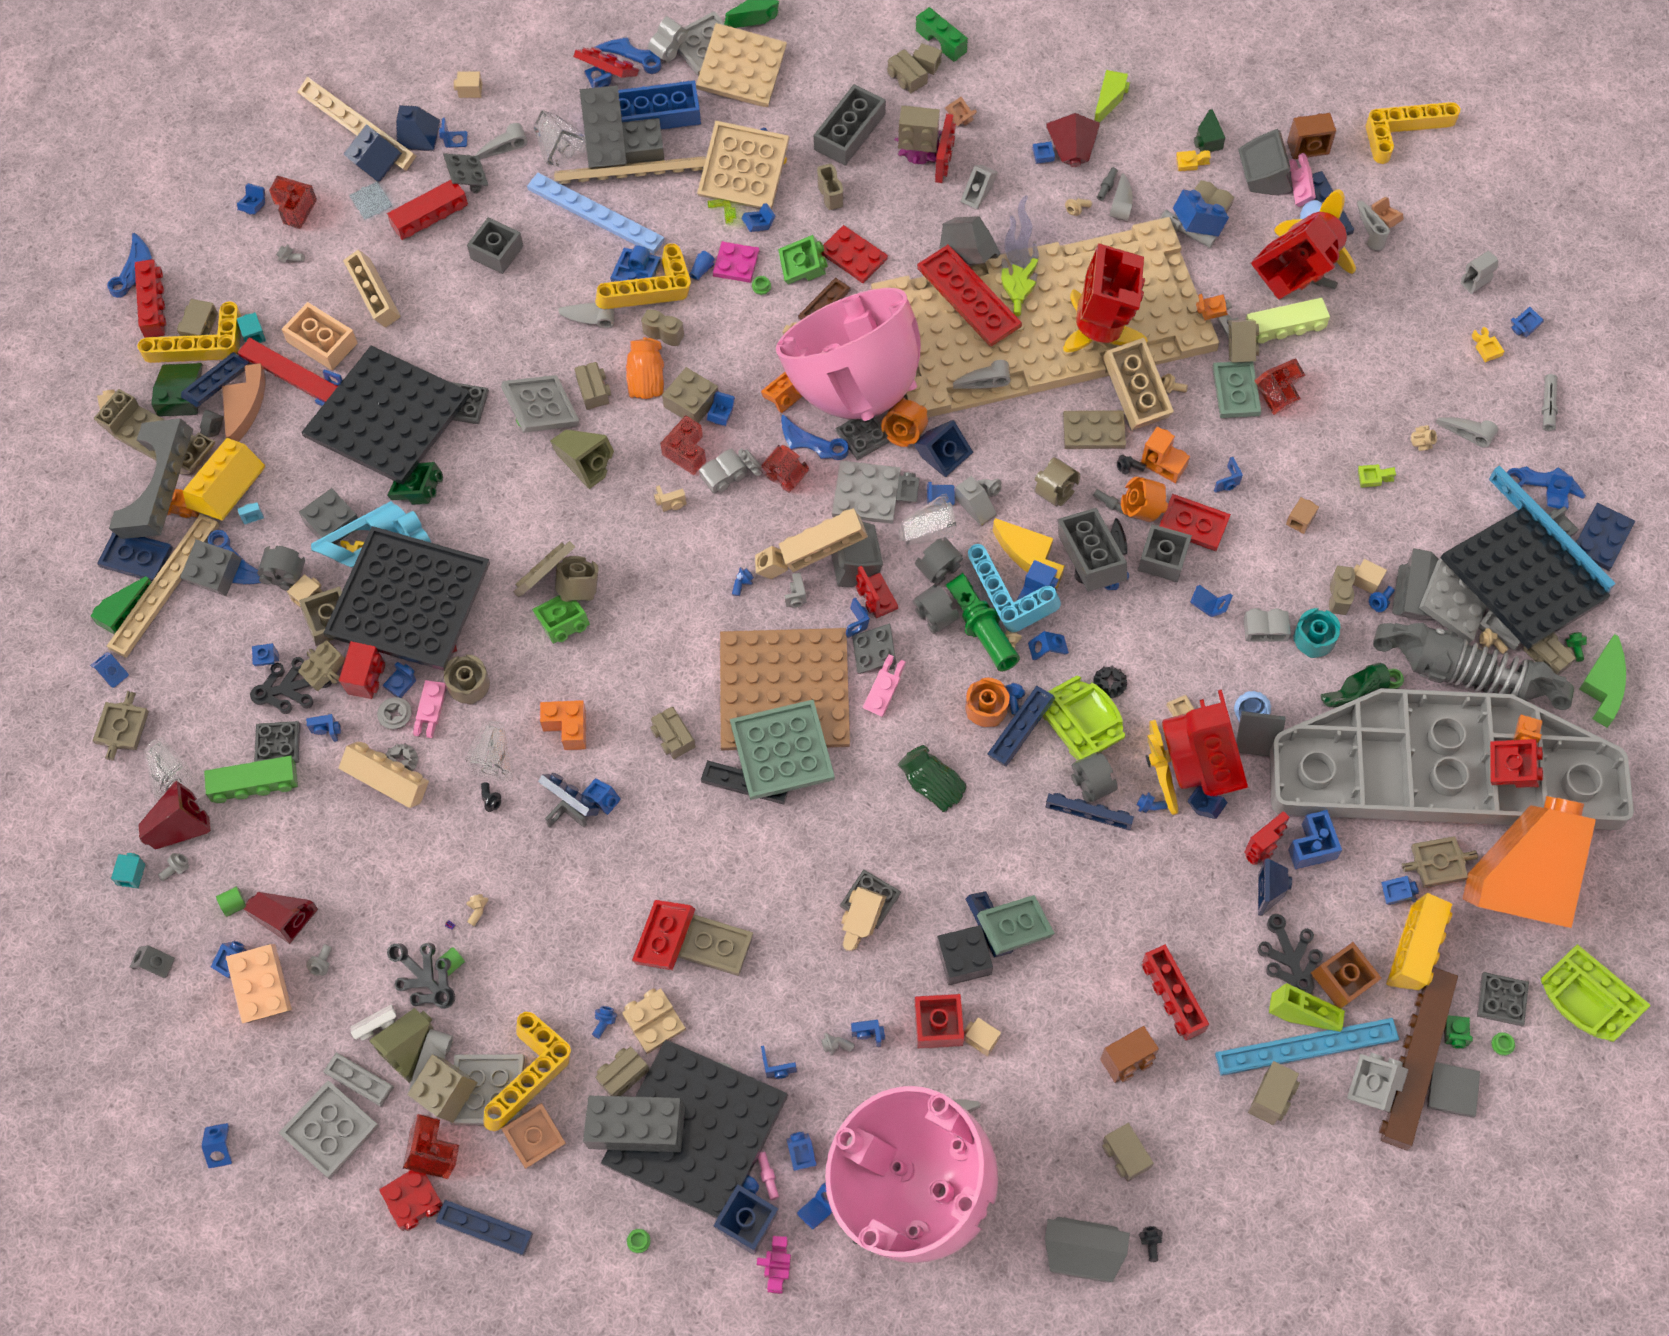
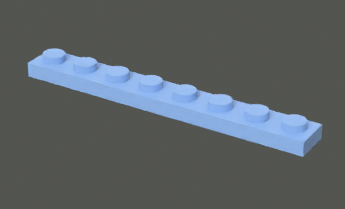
(595, 213)

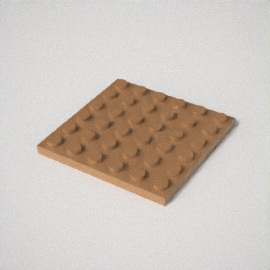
(781, 669)

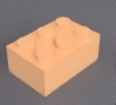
(319, 336)
(258, 983)

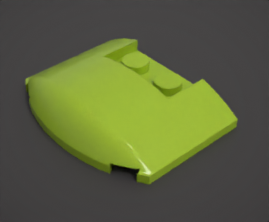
(1084, 718)
(1592, 996)

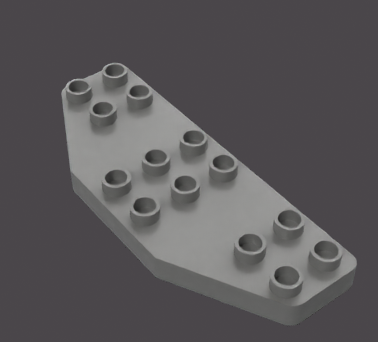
(1430, 761)

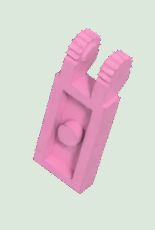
(1302, 181)
(884, 687)
(429, 707)

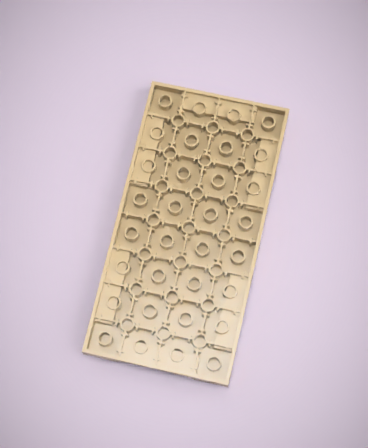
(1048, 318)

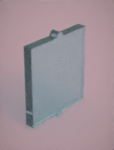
(370, 200)

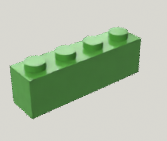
(250, 779)

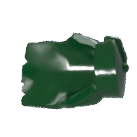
(1358, 685)
(932, 778)

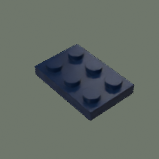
(1604, 535)
(135, 556)

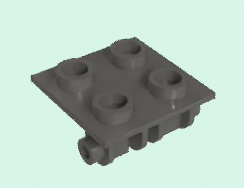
(466, 170)
(873, 648)

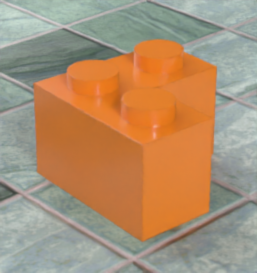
(1162, 457)
(568, 718)

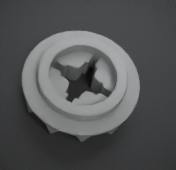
(750, 461)
(391, 705)
(408, 753)

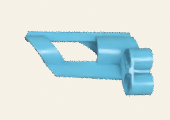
(386, 517)

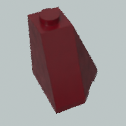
(1073, 138)
(173, 819)
(281, 914)

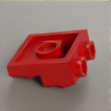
(1516, 763)
(1265, 840)
(411, 1199)

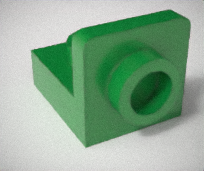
(1458, 1032)

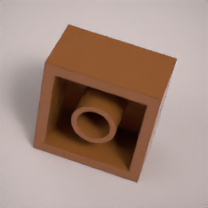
(1311, 135)
(1346, 975)
(1129, 1054)

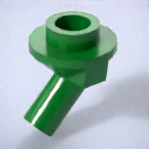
(1576, 641)

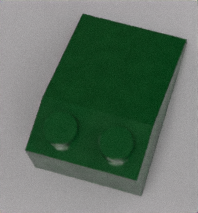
(169, 386)

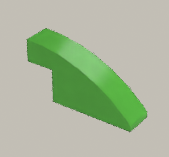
(1607, 681)

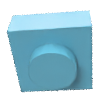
(250, 513)

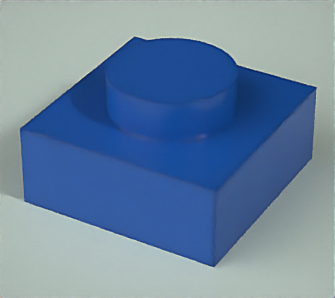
(1043, 152)

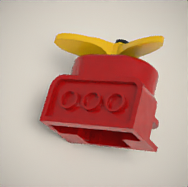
(1305, 249)
(1108, 299)
(1200, 750)

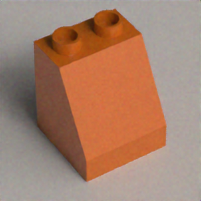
(1536, 864)

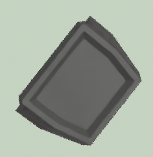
(1266, 164)
(969, 239)
(863, 553)
(1412, 584)
(1085, 1249)

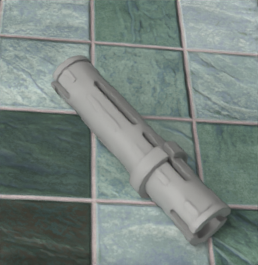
(1207, 240)
(1549, 421)

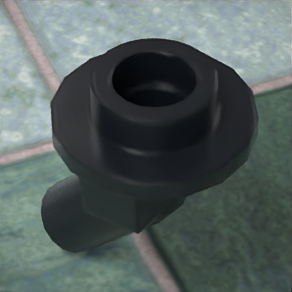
(1125, 463)
(491, 801)
(1151, 1236)

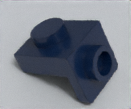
(1206, 805)

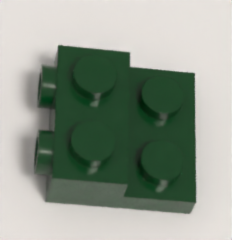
(419, 486)

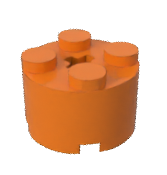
(905, 422)
(1144, 499)
(984, 713)

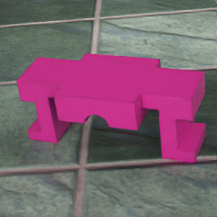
(776, 1264)

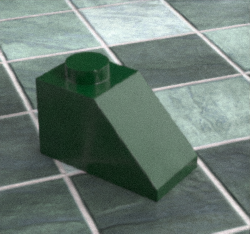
(1209, 134)

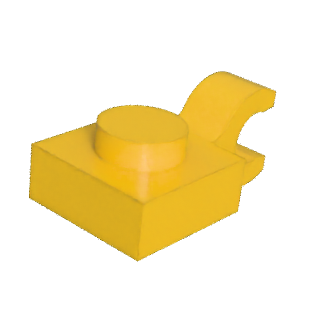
(1189, 160)

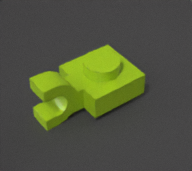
(1372, 475)

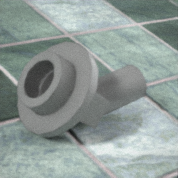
(285, 253)
(993, 487)
(178, 864)
(318, 965)
(831, 1043)

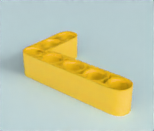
(1405, 118)
(652, 290)
(199, 346)
(532, 1075)

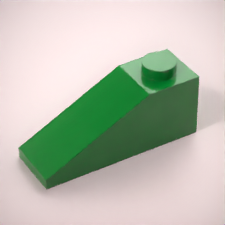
(752, 13)
(116, 608)

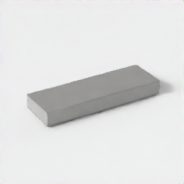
(358, 1079)

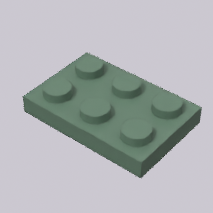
(1236, 389)
(1015, 924)

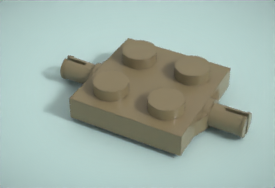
(322, 665)
(120, 726)
(1439, 861)

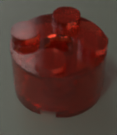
(785, 467)

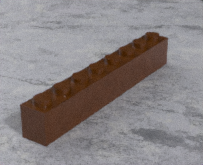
(1419, 1059)

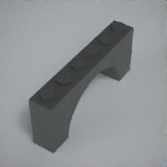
(148, 513)

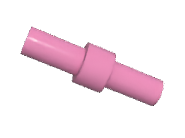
(767, 1176)

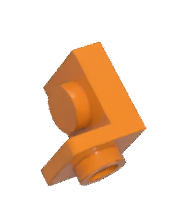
(1212, 307)
(1528, 728)

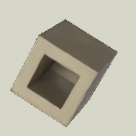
(928, 57)

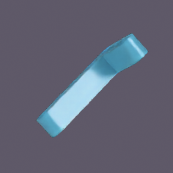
(999, 595)

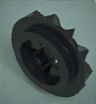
(1117, 687)

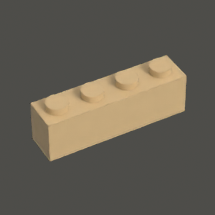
(372, 288)
(823, 540)
(383, 774)

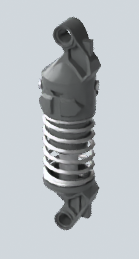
(1449, 658)

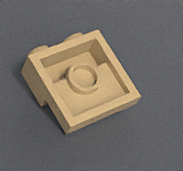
(653, 1020)

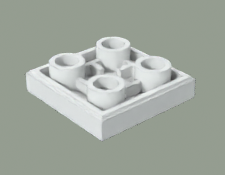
(365, 1028)

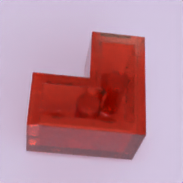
(294, 199)
(1278, 385)
(682, 447)
(426, 1152)

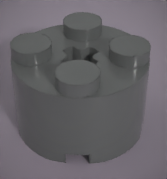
(939, 560)
(280, 567)
(936, 608)
(1093, 777)

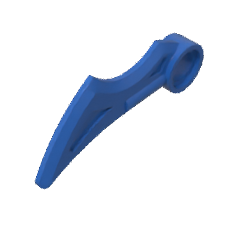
(624, 48)
(127, 278)
(799, 438)
(1530, 477)
(246, 573)

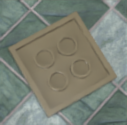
(543, 568)

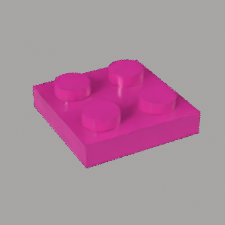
(736, 262)

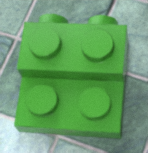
(803, 260)
(561, 618)

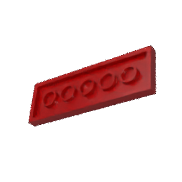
(969, 295)

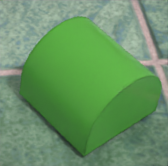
(231, 901)
(455, 958)

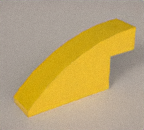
(1025, 546)

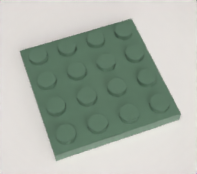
(782, 749)

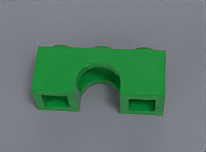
(952, 41)

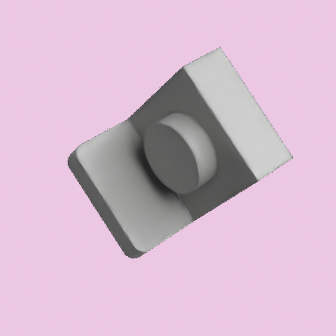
(798, 595)

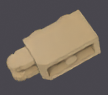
(862, 916)

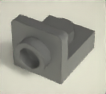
(211, 423)
(908, 487)
(1560, 518)

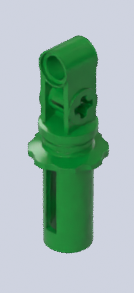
(983, 623)

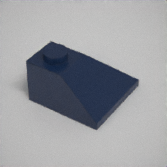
(416, 128)
(944, 447)
(1272, 885)

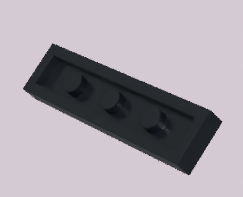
(733, 780)

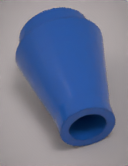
(702, 264)

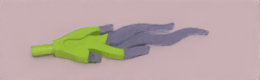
(1018, 284)

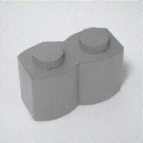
(667, 39)
(1479, 272)
(723, 471)
(1266, 626)

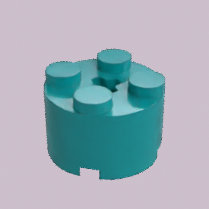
(1317, 632)

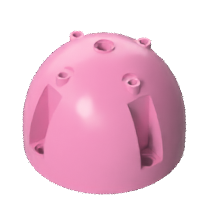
(854, 354)
(887, 1205)

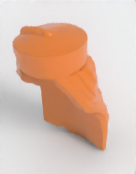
(645, 369)

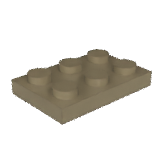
(1094, 429)
(716, 945)

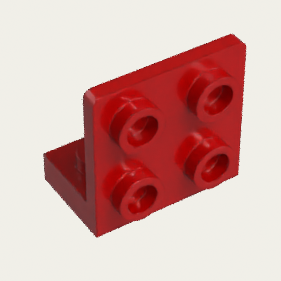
(876, 593)

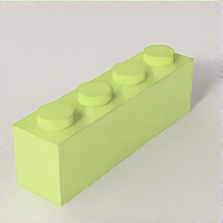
(1290, 320)

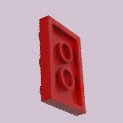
(606, 62)
(944, 151)
(853, 254)
(1195, 519)
(663, 934)

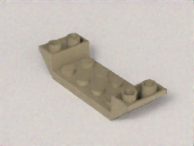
(123, 420)

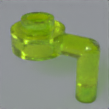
(729, 211)

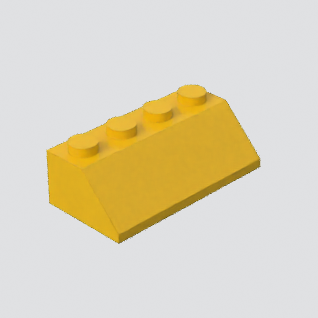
(223, 480)
(1420, 943)

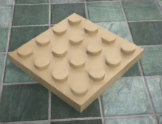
(741, 65)
(743, 165)

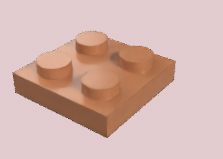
(533, 1135)

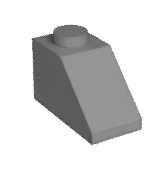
(978, 186)
(975, 500)

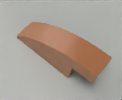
(243, 402)

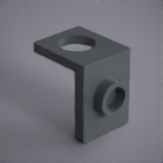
(561, 808)
(152, 961)

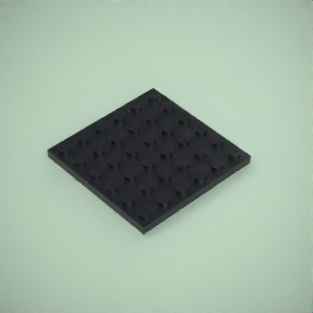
(386, 414)
(1525, 577)
(407, 598)
(722, 1129)

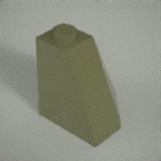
(584, 454)
(403, 1042)

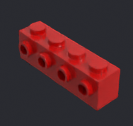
(427, 209)
(149, 298)
(1175, 992)

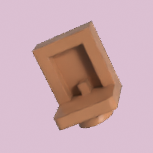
(961, 112)
(1386, 213)

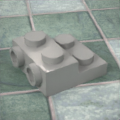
(1377, 1081)

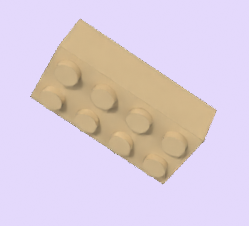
(1138, 384)

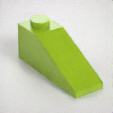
(1111, 93)
(1305, 1009)

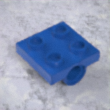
(635, 264)

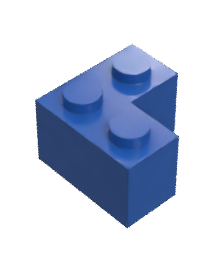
(1198, 216)
(1038, 577)
(1319, 844)

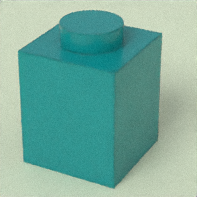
(251, 327)
(128, 870)

